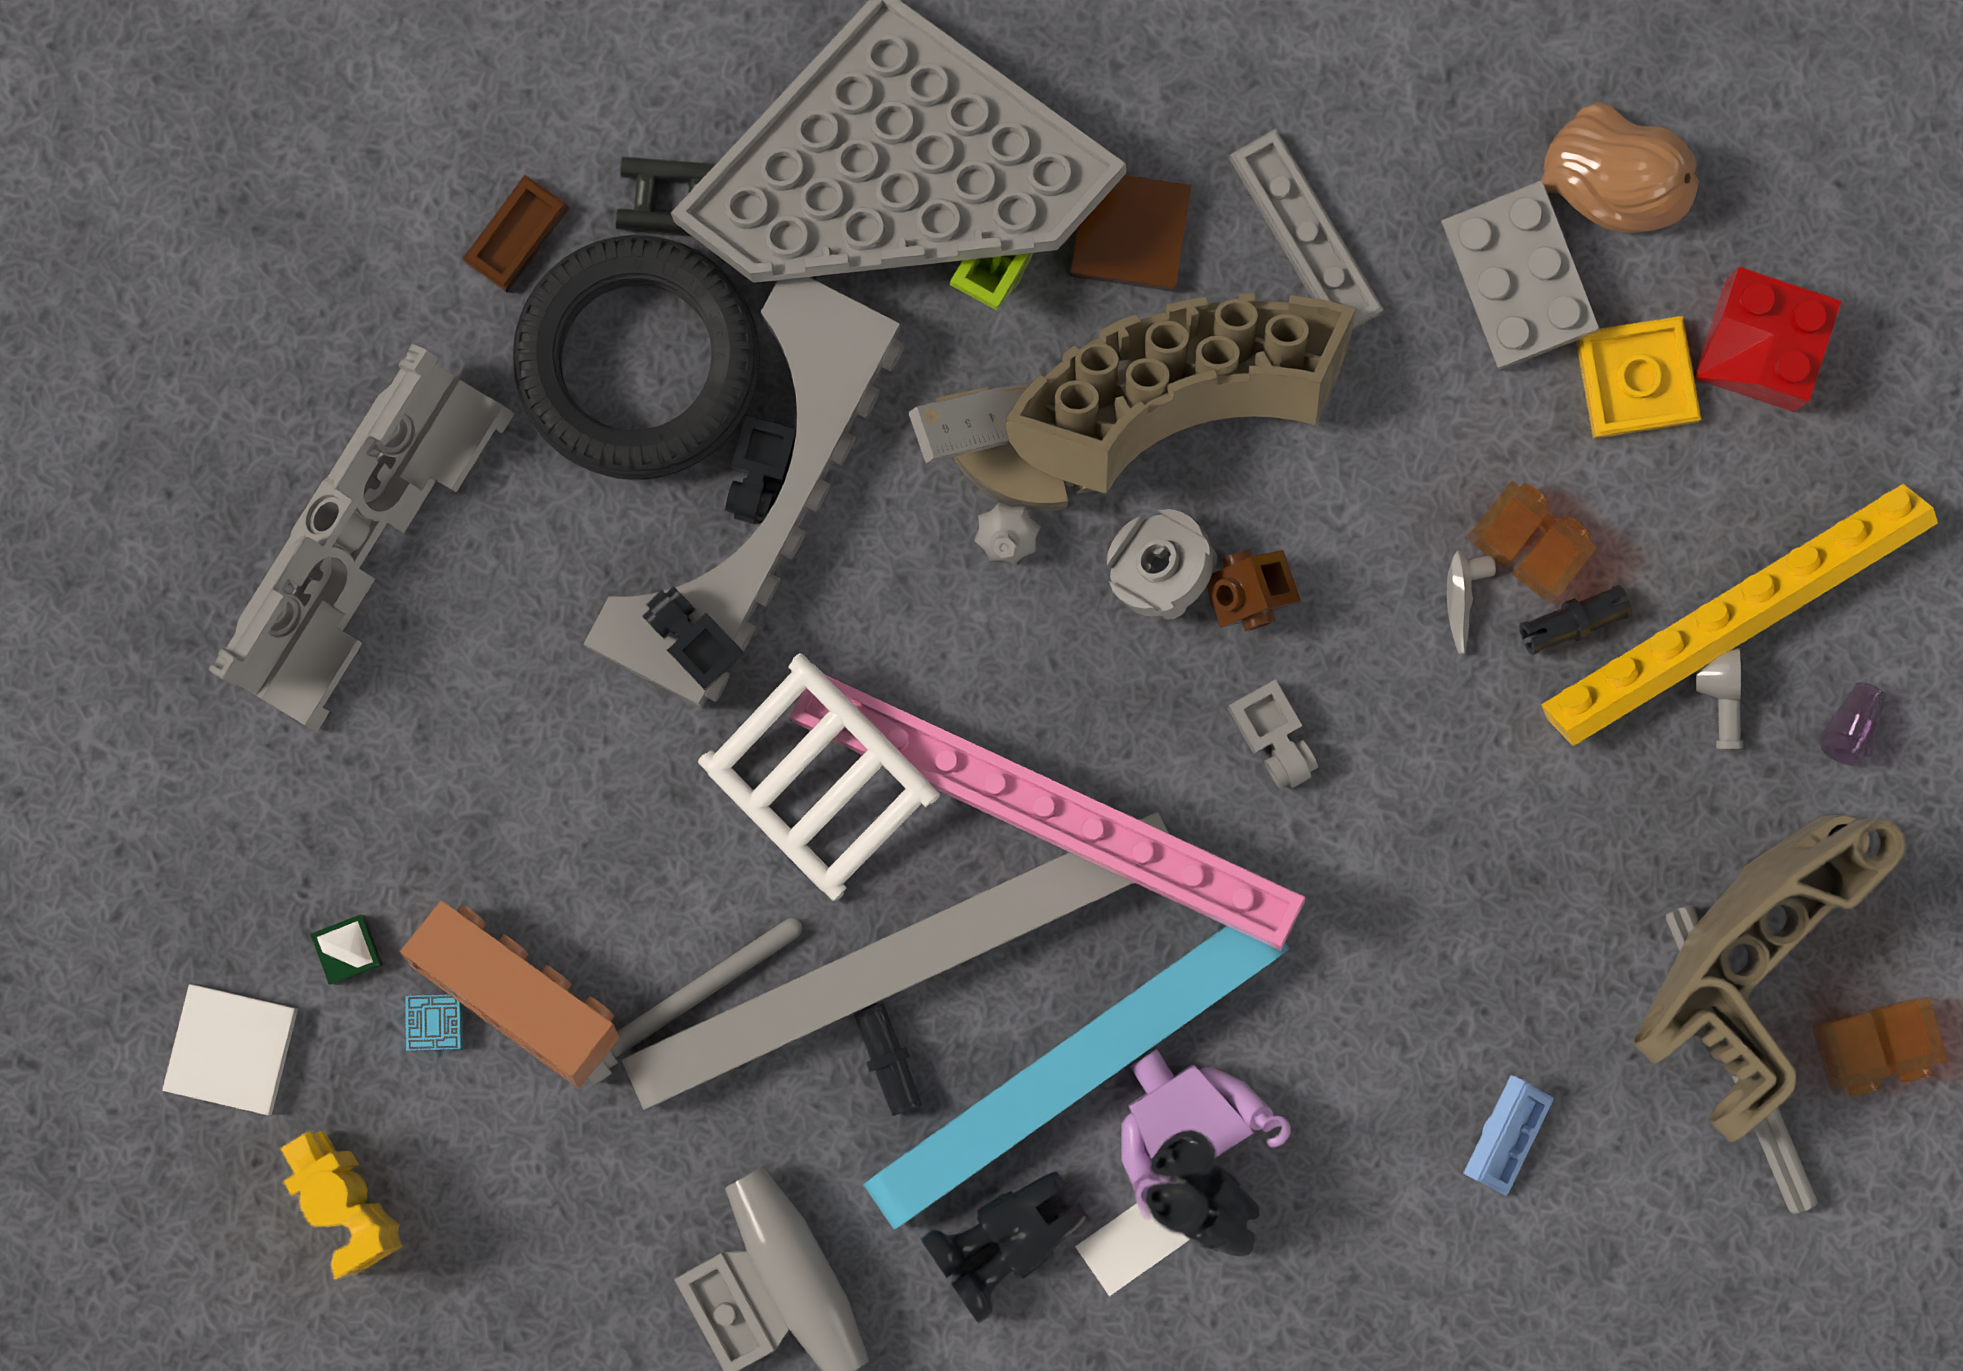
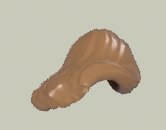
(1621, 171)

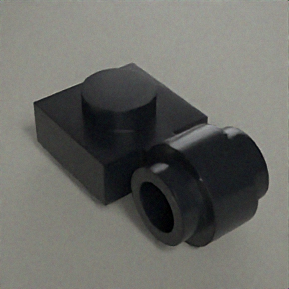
(763, 454)
(702, 647)

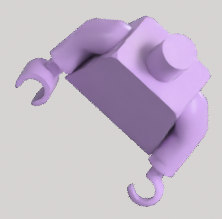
(1190, 1100)

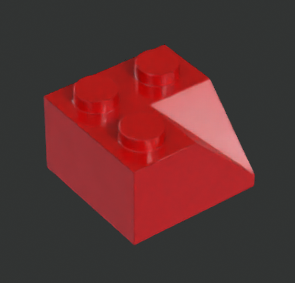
(1767, 339)

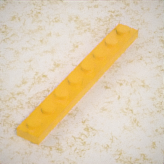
(1739, 614)

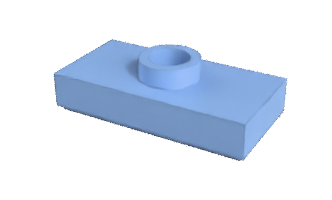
(1508, 1135)

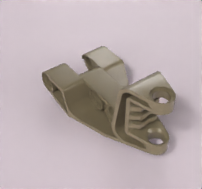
(1807, 879)

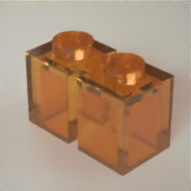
(1554, 556)
(1880, 1043)

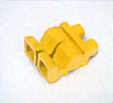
(338, 1196)

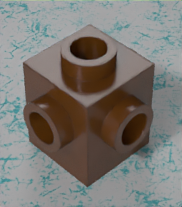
(1251, 589)

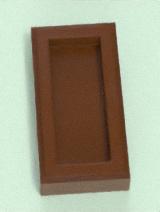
(515, 233)

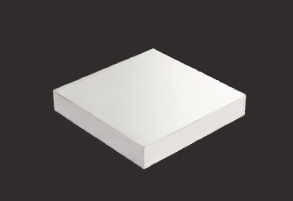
(230, 1049)

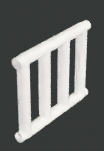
(879, 753)

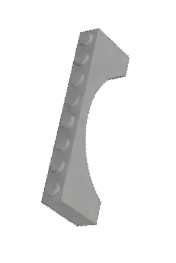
(834, 361)

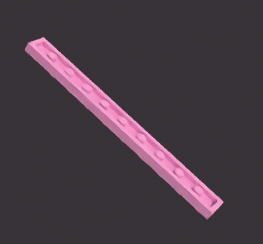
(1073, 821)

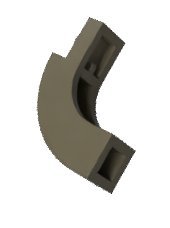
(1010, 478)

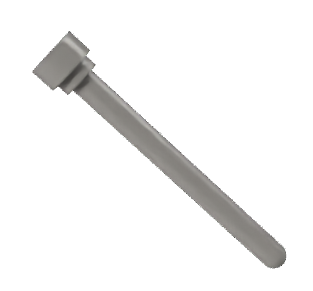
(697, 991)

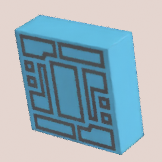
(433, 1022)

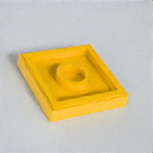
(1638, 377)

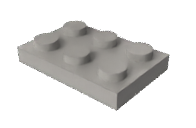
(1520, 275)

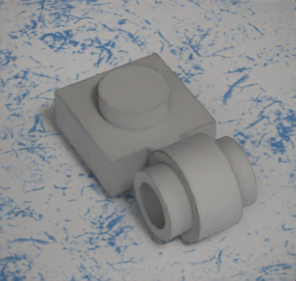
(1266, 721)

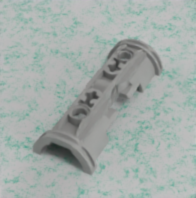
(306, 651)

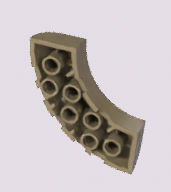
(1177, 373)

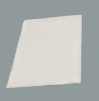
(1127, 1248)

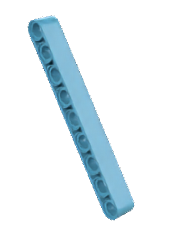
(1067, 1073)

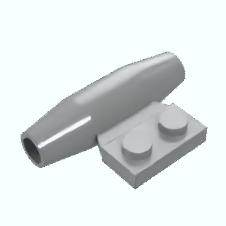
(774, 1286)

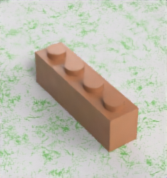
(511, 993)

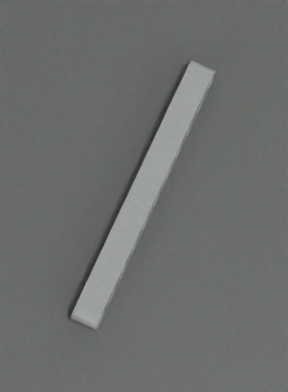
(870, 975)

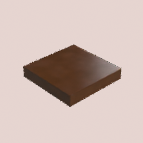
(1134, 235)

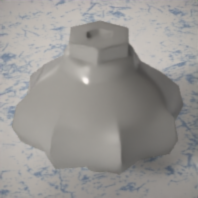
(1007, 533)

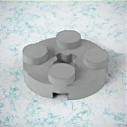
(1179, 583)

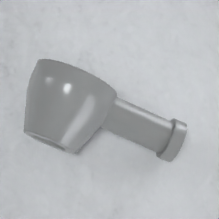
(1723, 681)

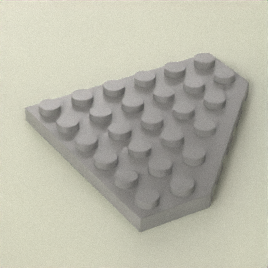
(896, 159)

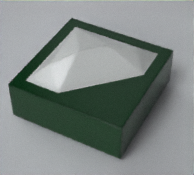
(346, 949)

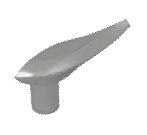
(1460, 592)

